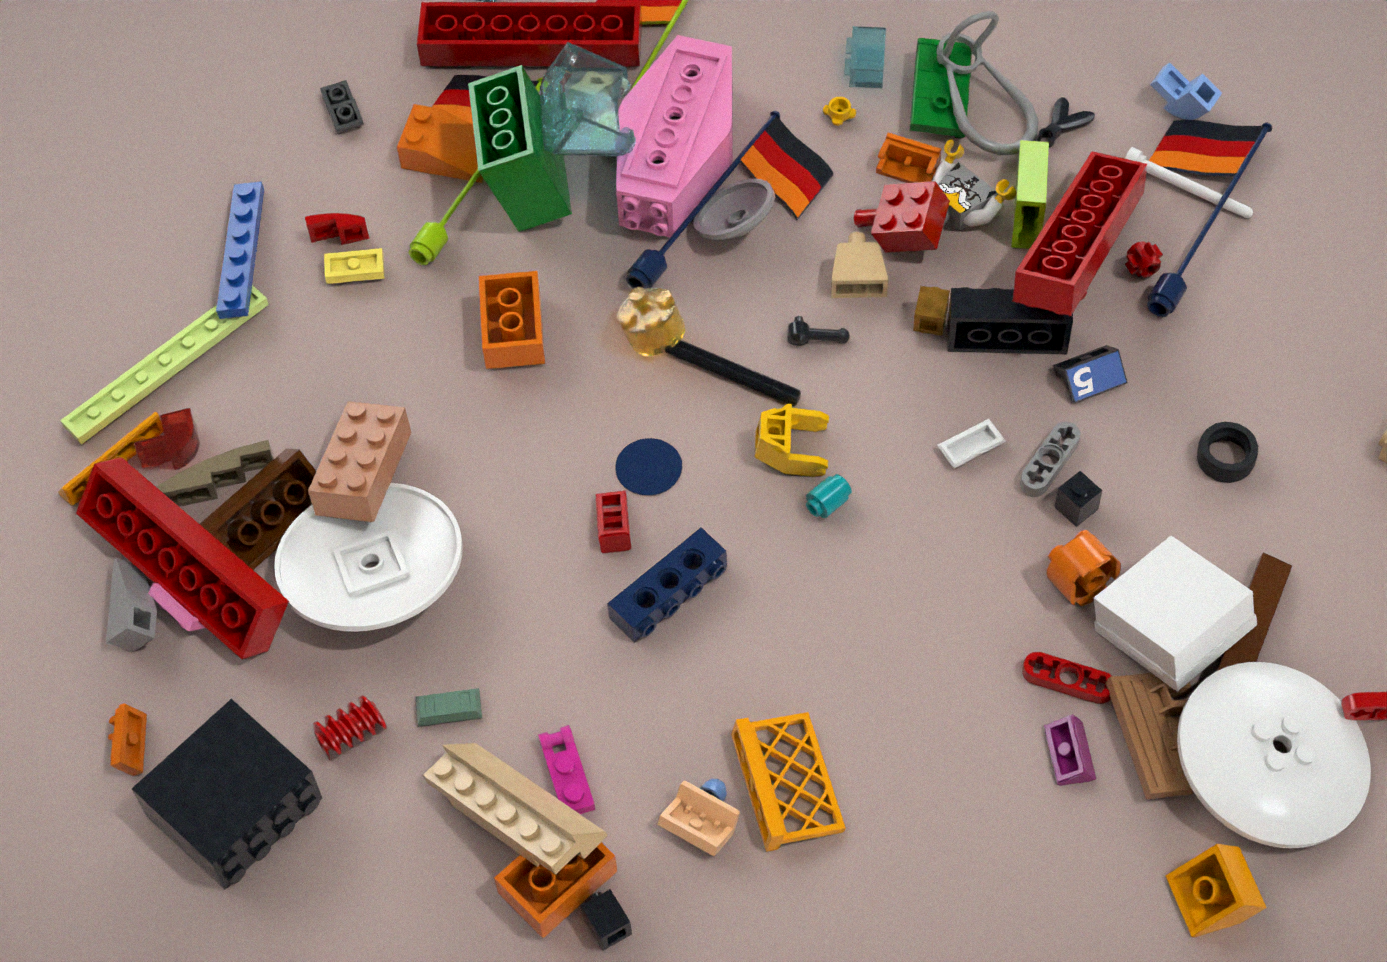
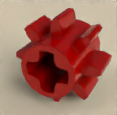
(1143, 259)

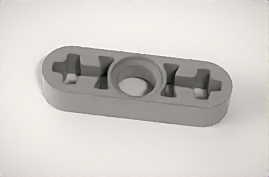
(1049, 471)

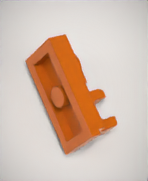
(128, 739)

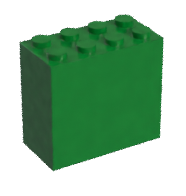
(511, 149)

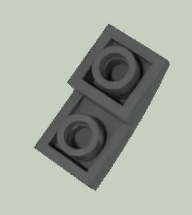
(341, 106)

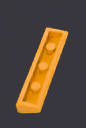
(125, 448)

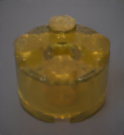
(651, 320)

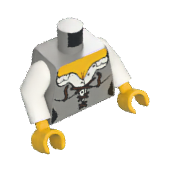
(970, 197)

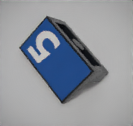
(1092, 372)

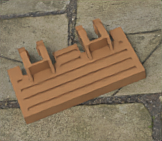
(1145, 714)

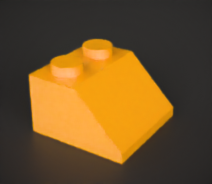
(1215, 890)

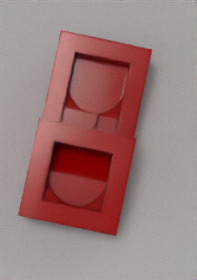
(330, 225)

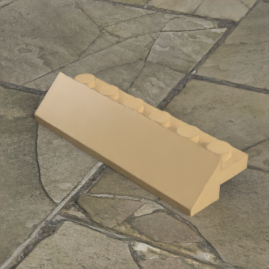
(512, 807)

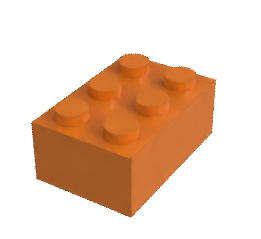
(511, 319)
(550, 898)

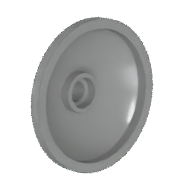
(735, 210)

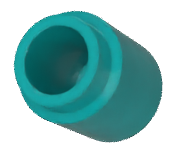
(828, 496)

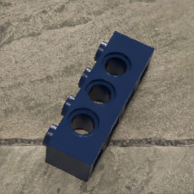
(673, 569)

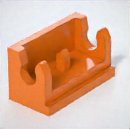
(907, 159)

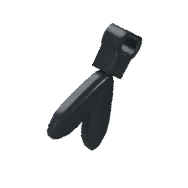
(1062, 121)

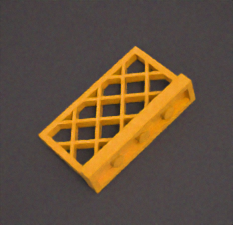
(759, 779)

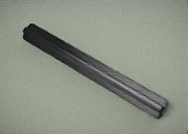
(735, 372)

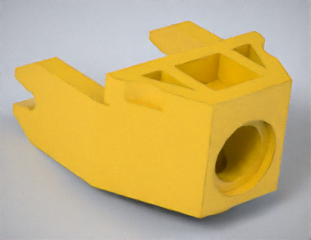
(774, 440)

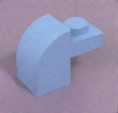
(1185, 98)

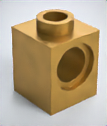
(931, 310)

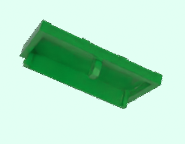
(931, 94)

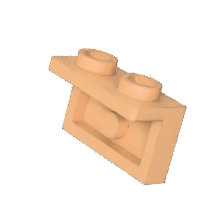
(700, 818)

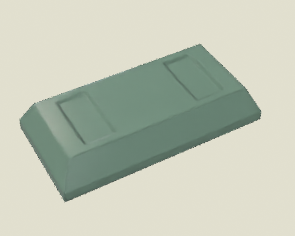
(448, 707)

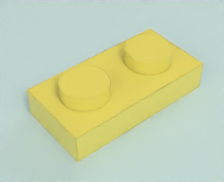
(354, 266)

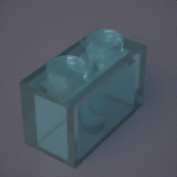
(867, 57)

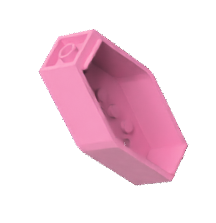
(697, 86)

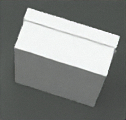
(1174, 612)

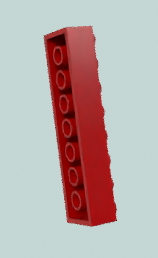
(526, 32)
(1079, 233)
(182, 557)

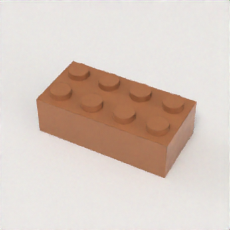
(360, 461)

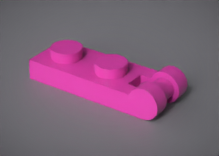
(567, 770)

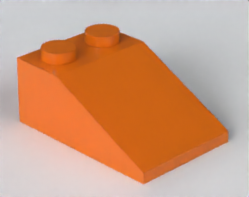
(438, 144)

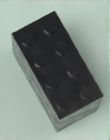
(228, 794)

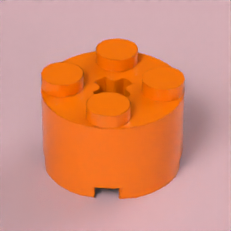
(1082, 568)

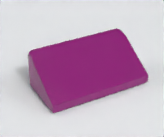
(1069, 751)

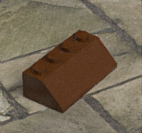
(263, 508)

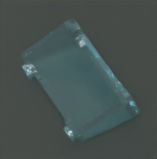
(582, 107)

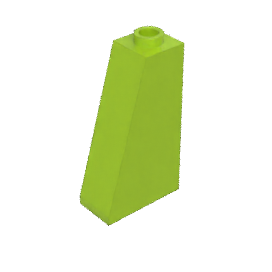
(1030, 193)

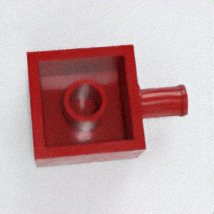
(907, 217)

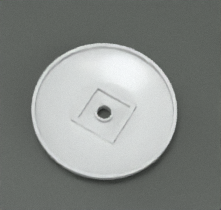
(325, 560)
(1250, 785)

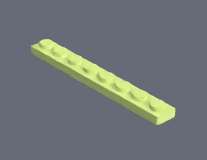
(155, 370)

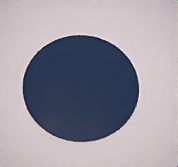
(648, 466)

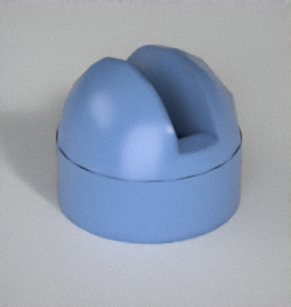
(715, 788)

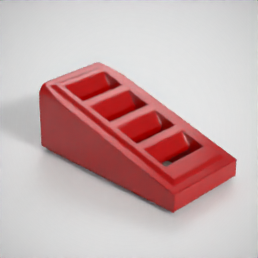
(617, 538)

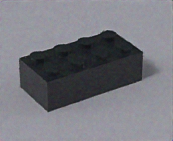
(995, 324)

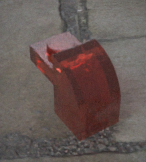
(177, 444)

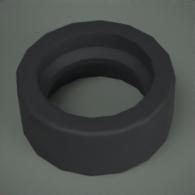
(1224, 471)

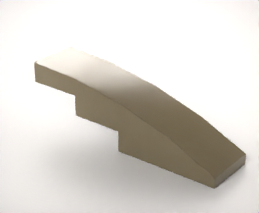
(226, 469)

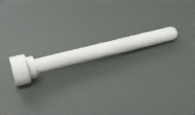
(1188, 185)

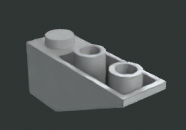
(131, 608)

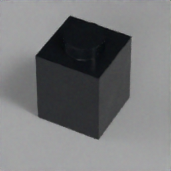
(1078, 498)
(606, 919)

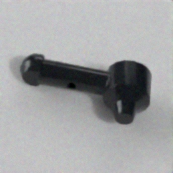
(800, 333)

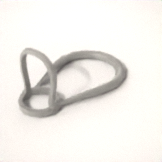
(1015, 93)

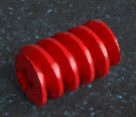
(348, 726)

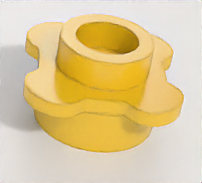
(839, 110)

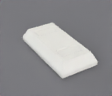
(971, 443)

